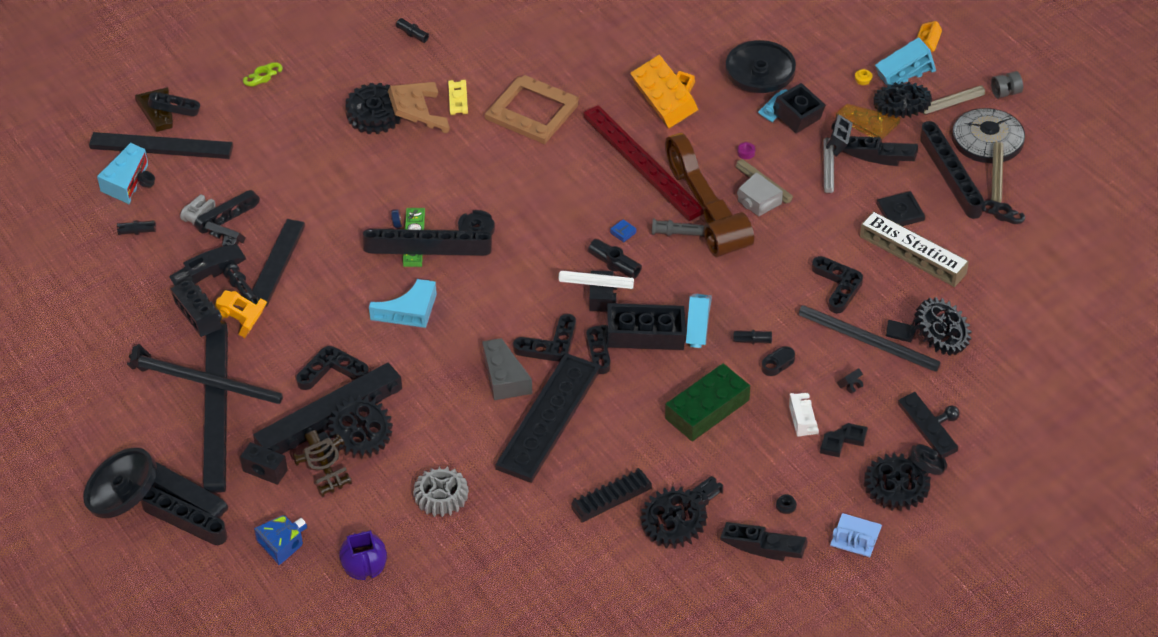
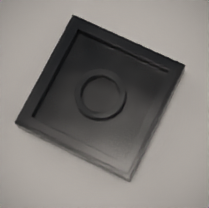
(901, 209)

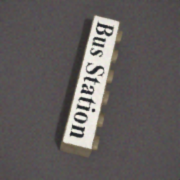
(914, 249)

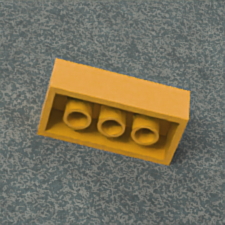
(664, 91)

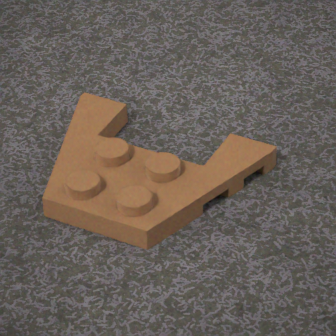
(410, 104)

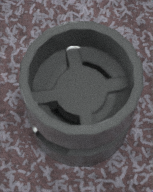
(1007, 84)

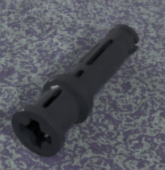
(240, 282)

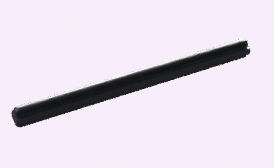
(869, 338)
(210, 379)

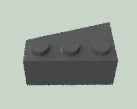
(504, 371)

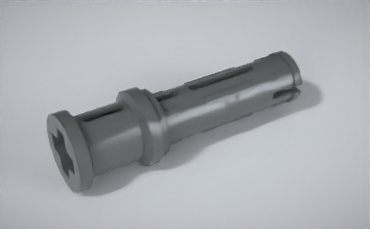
(670, 228)

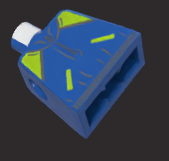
(280, 537)

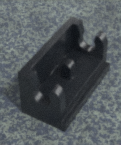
(840, 134)

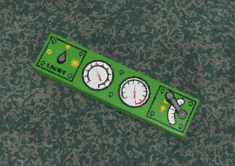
(414, 220)

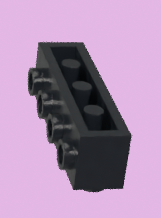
(196, 308)

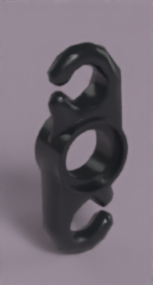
(1003, 217)

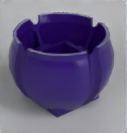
(363, 563)

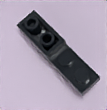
(873, 150)
(208, 263)
(763, 543)

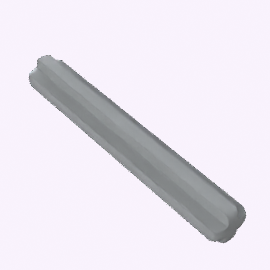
(828, 167)

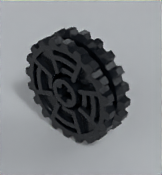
(371, 109)

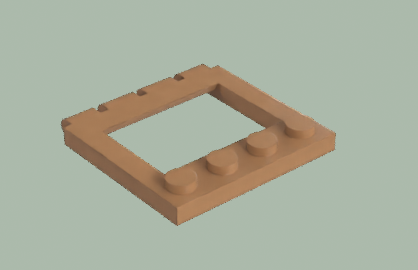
(523, 125)

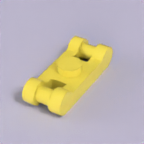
(458, 98)

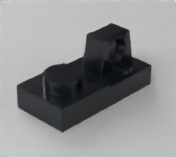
(230, 237)

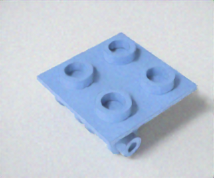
(855, 535)

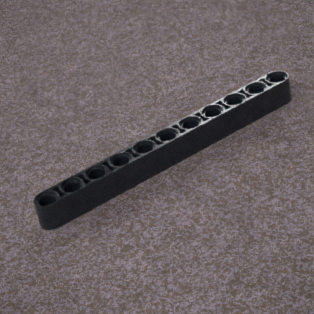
(216, 413)

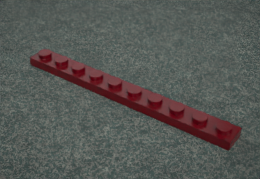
(643, 163)

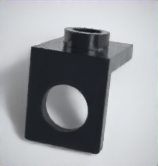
(901, 330)

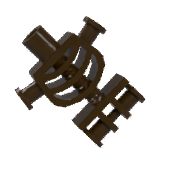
(315, 443)

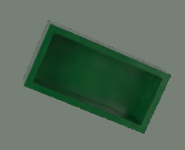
(707, 402)

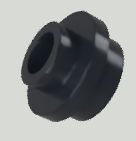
(146, 179)
(786, 500)

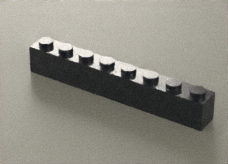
(291, 430)

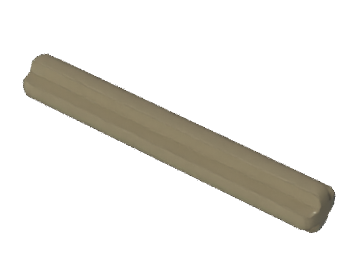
(955, 99)
(749, 170)
(997, 171)

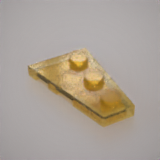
(869, 121)

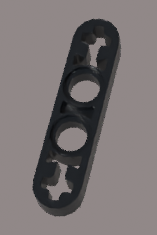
(244, 201)

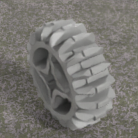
(439, 497)

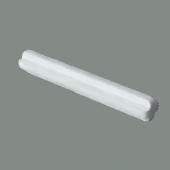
(596, 279)

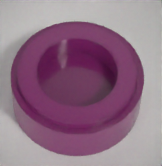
(746, 150)

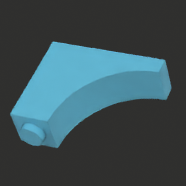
(410, 309)
(698, 319)

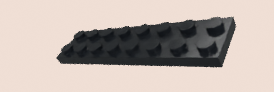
(548, 418)

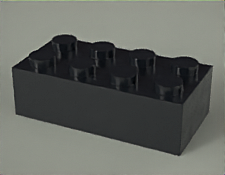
(645, 326)

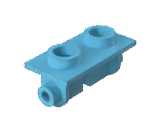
(767, 110)

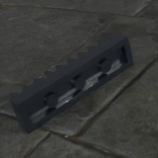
(611, 495)

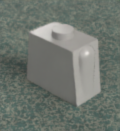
(759, 195)

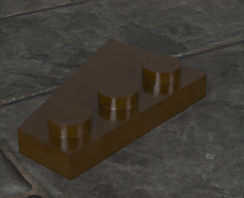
(159, 119)

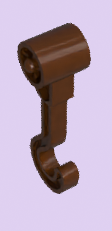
(723, 231)

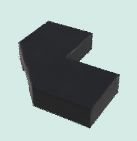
(848, 433)

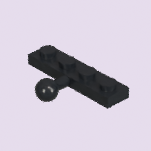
(929, 425)

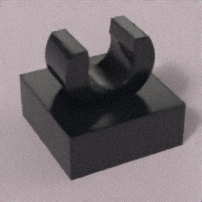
(137, 351)
(851, 379)

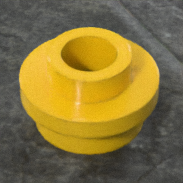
(863, 77)

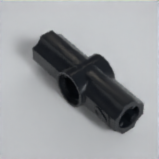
(615, 258)

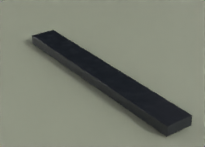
(162, 145)

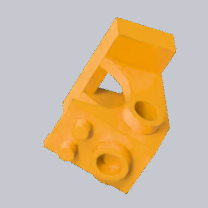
(246, 317)

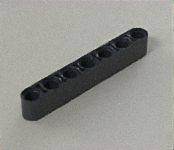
(951, 169)
(427, 242)

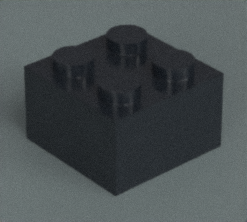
(798, 108)

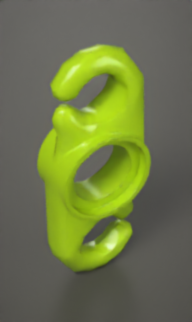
(262, 69)

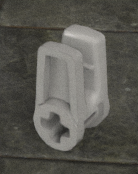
(197, 208)

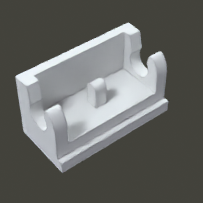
(802, 415)

